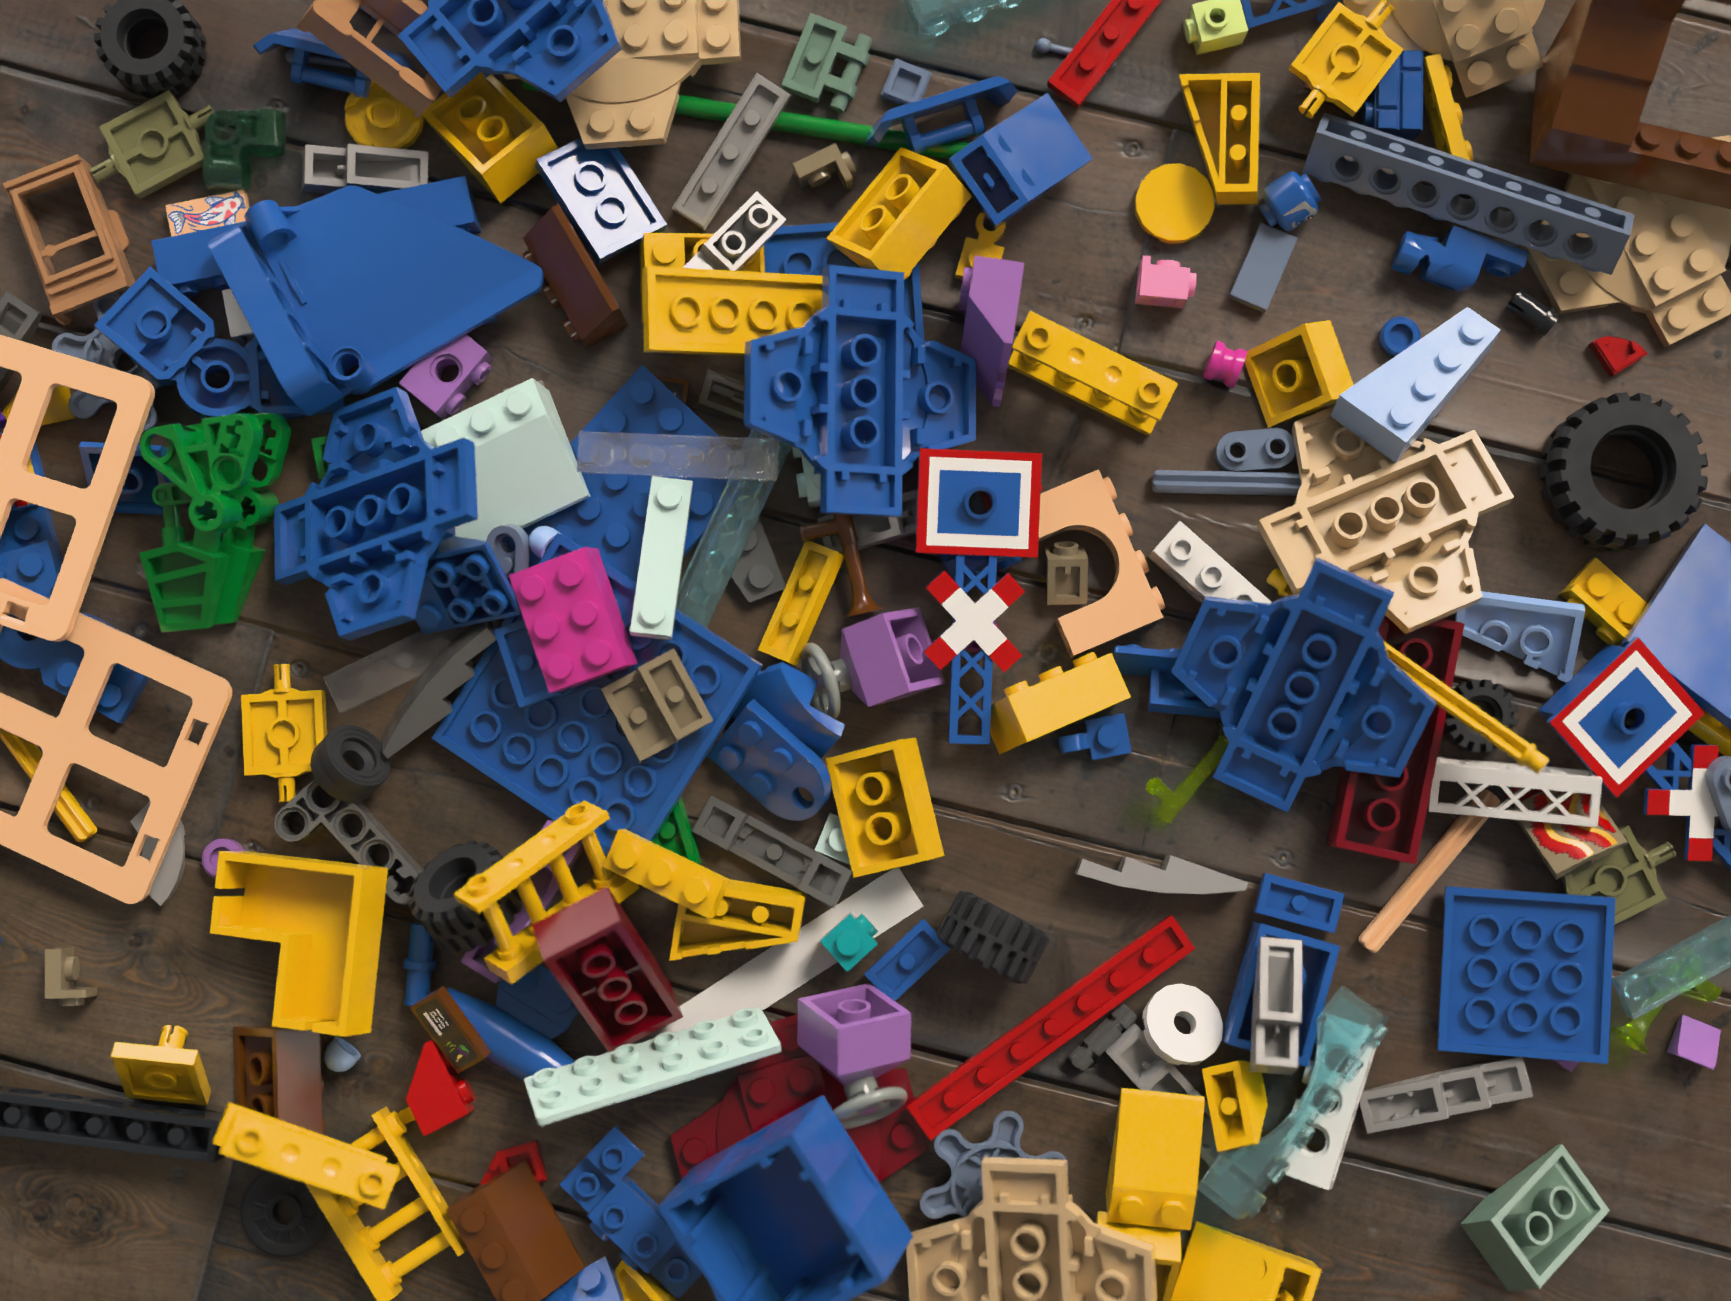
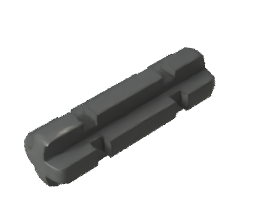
(1102, 1037)

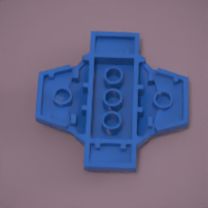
(538, 41)
(859, 392)
(375, 514)
(1303, 685)

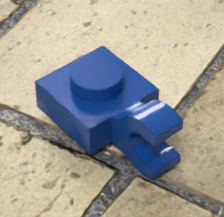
(1102, 738)

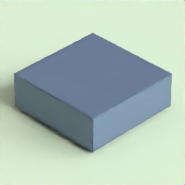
(905, 83)

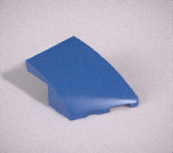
(787, 697)

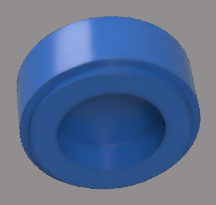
(1398, 335)

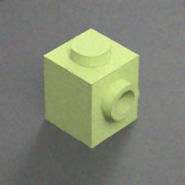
(1215, 25)

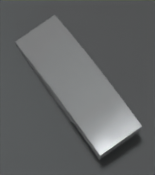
(364, 166)
(1276, 1006)

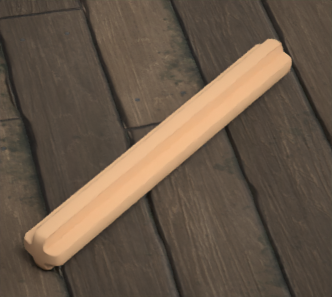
(1424, 876)

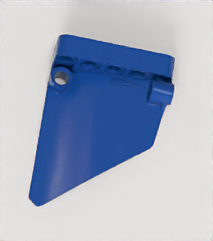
(361, 287)

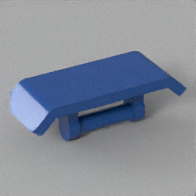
(303, 73)
(995, 89)

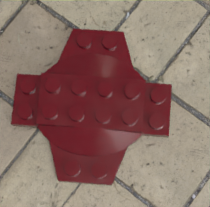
(781, 1084)

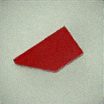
(511, 1156)

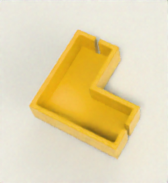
(327, 930)

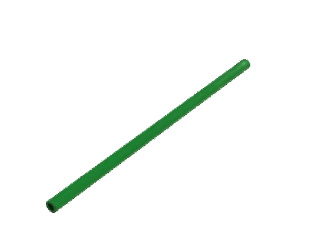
(806, 125)

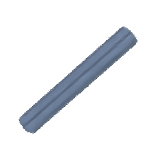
(1226, 482)

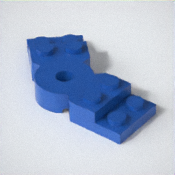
(180, 348)
(33, 560)

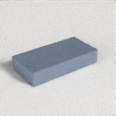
(1262, 268)

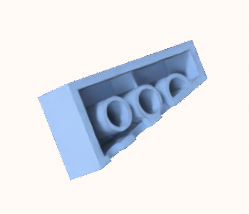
(1410, 389)

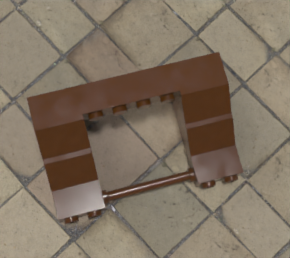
(1594, 98)

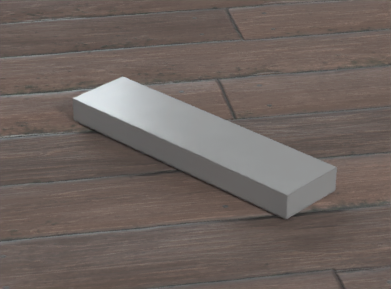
(731, 152)

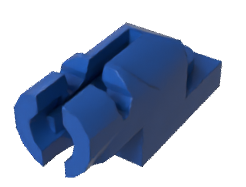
(1457, 258)

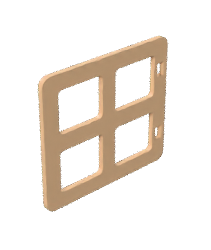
(91, 507)
(69, 741)

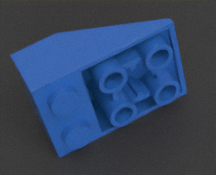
(1019, 160)
(463, 587)

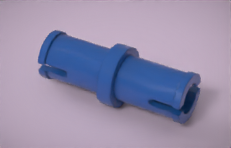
(418, 964)

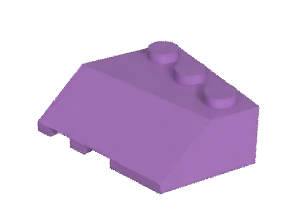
(991, 305)

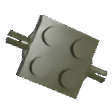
(153, 144)
(1624, 874)

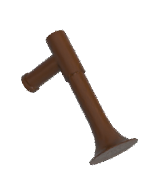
(844, 527)

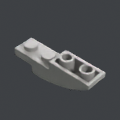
(739, 237)

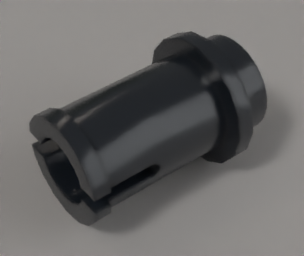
(1532, 312)

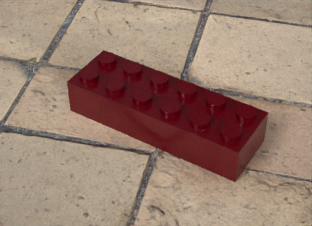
(1388, 813)

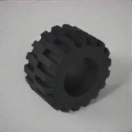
(167, 69)
(439, 912)
(993, 937)

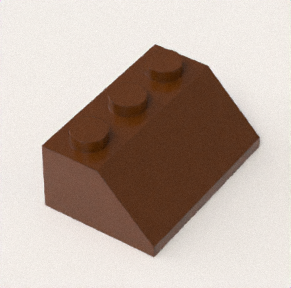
(572, 279)
(280, 1074)
(516, 1236)

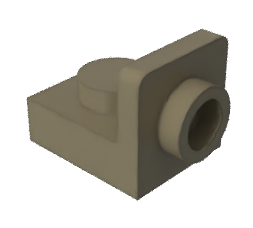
(818, 168)
(1066, 573)
(60, 973)

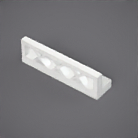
(1513, 775)

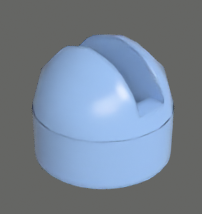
(541, 539)
(340, 1055)

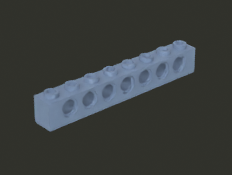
(1487, 186)

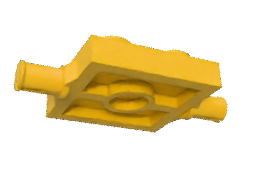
(1346, 59)
(282, 731)

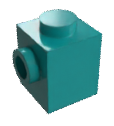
(850, 940)

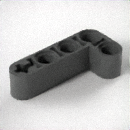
(360, 847)

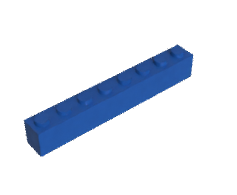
(191, 266)

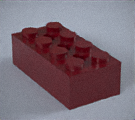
(607, 970)

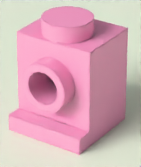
(1164, 283)

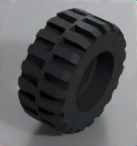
(1663, 440)

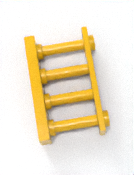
(1090, 373)
(521, 953)
(305, 1155)
(362, 1241)

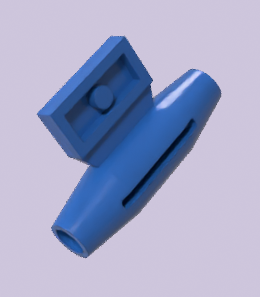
(523, 1022)

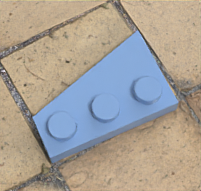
(1530, 628)

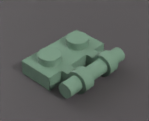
(814, 60)

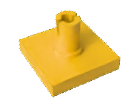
(162, 1070)

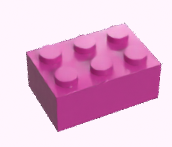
(573, 619)

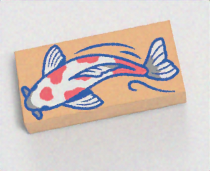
(207, 212)

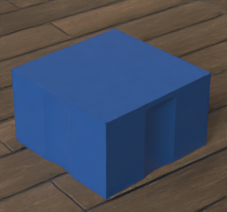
(788, 1214)

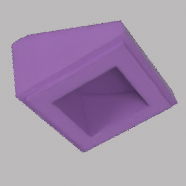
(1695, 1042)

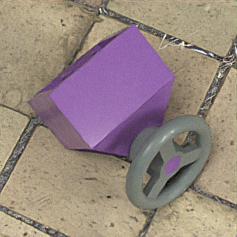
(877, 662)
(855, 1039)

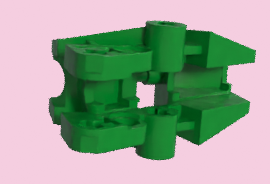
(212, 469)

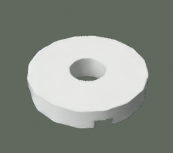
(1199, 1012)

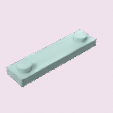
(661, 558)

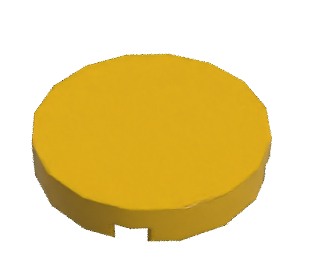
(381, 120)
(1174, 203)

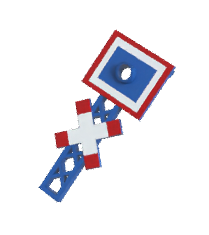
(950, 527)
(1591, 722)

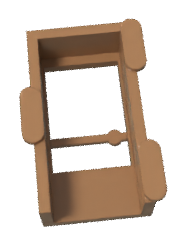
(331, 25)
(87, 280)

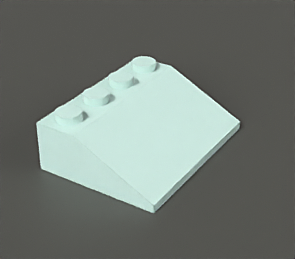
(519, 457)

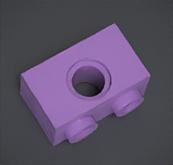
(448, 397)

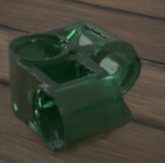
(228, 161)

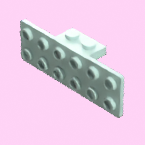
(651, 1065)

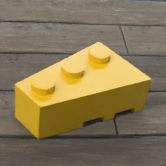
(1226, 126)
(1056, 700)
(746, 918)

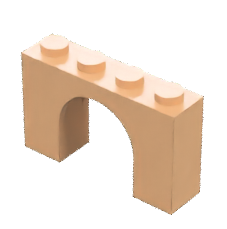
(1130, 603)

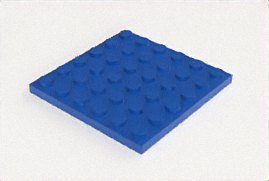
(573, 743)

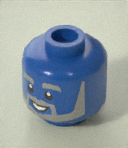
(1290, 201)

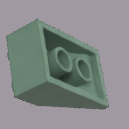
(1535, 1220)

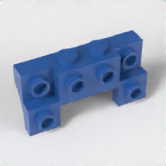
(629, 1214)

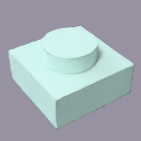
(832, 840)

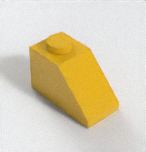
(1235, 1104)

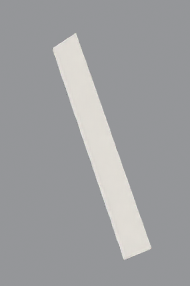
(795, 963)

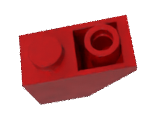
(437, 1092)

